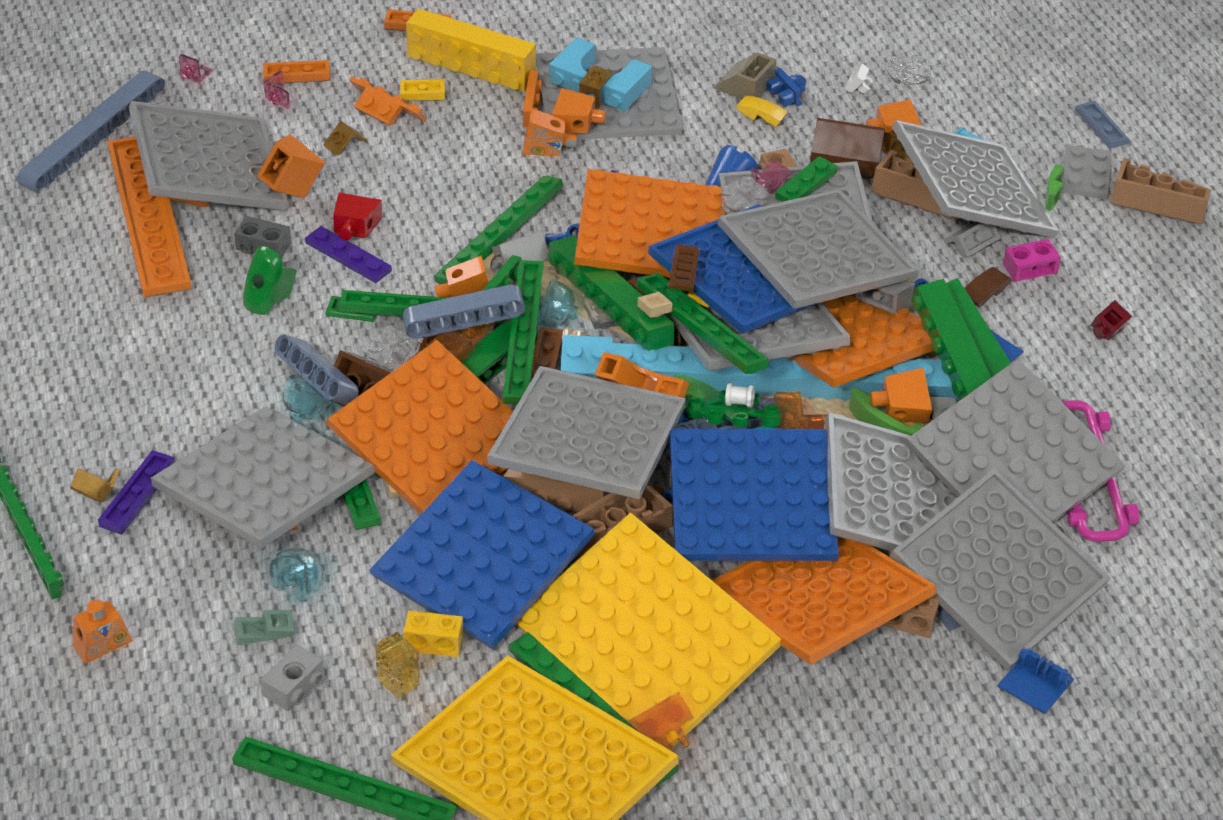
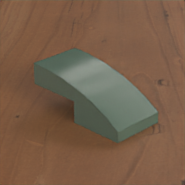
(272, 626)

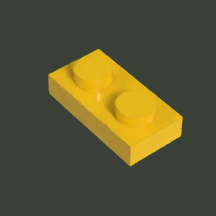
(422, 89)

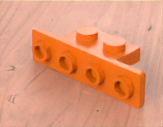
(382, 106)

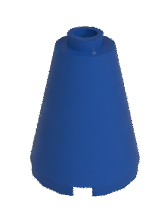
(730, 161)

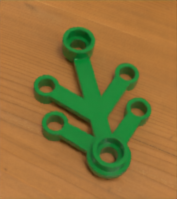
(736, 413)

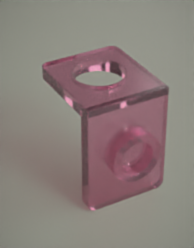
(191, 68)
(274, 93)
(771, 176)

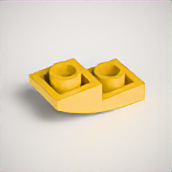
(754, 106)

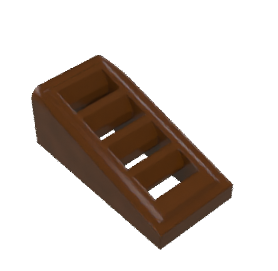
(684, 266)

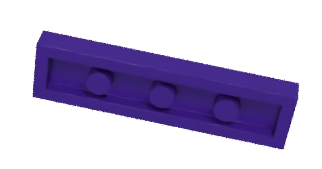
(348, 254)
(134, 494)

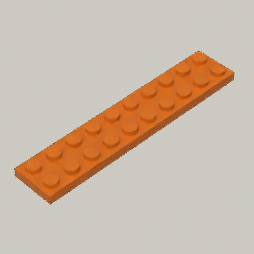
(149, 224)

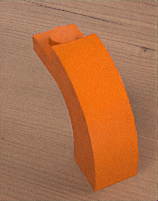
(622, 371)

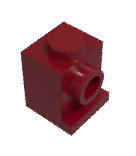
(1110, 321)

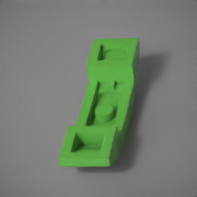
(862, 410)

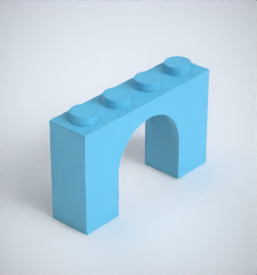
(620, 89)

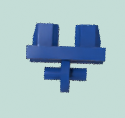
(790, 87)

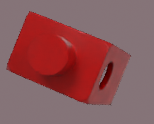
(356, 215)

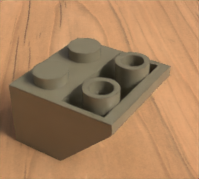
(749, 76)

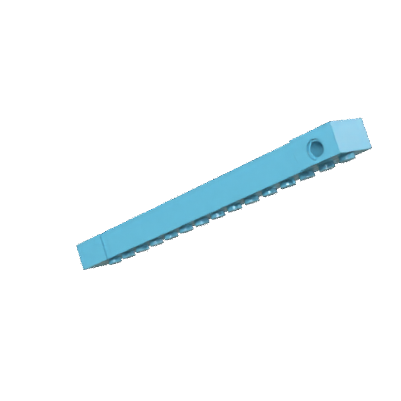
(583, 354)

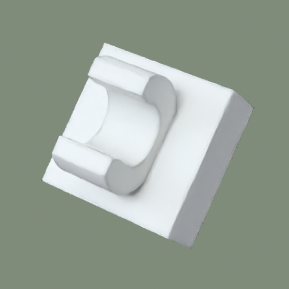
(859, 80)

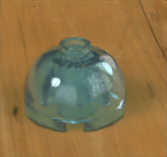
(557, 306)
(303, 399)
(297, 569)

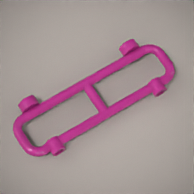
(1125, 514)

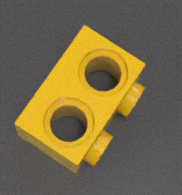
(434, 633)

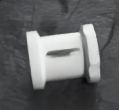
(740, 395)

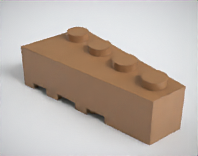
(902, 182)
(1159, 193)
(557, 493)
(611, 509)

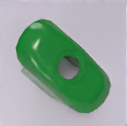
(267, 281)

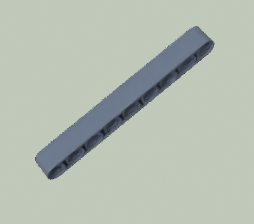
(88, 132)

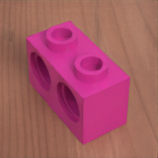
(1031, 260)

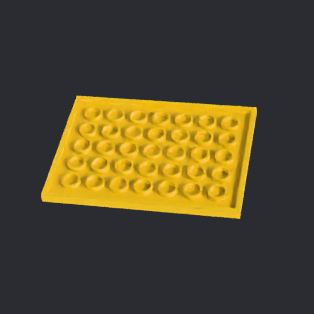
(648, 626)
(533, 752)

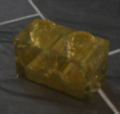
(397, 665)

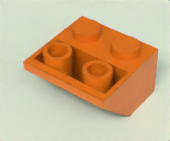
(291, 167)

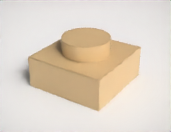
(655, 304)

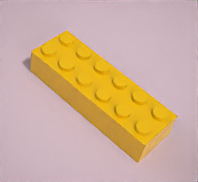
(470, 49)

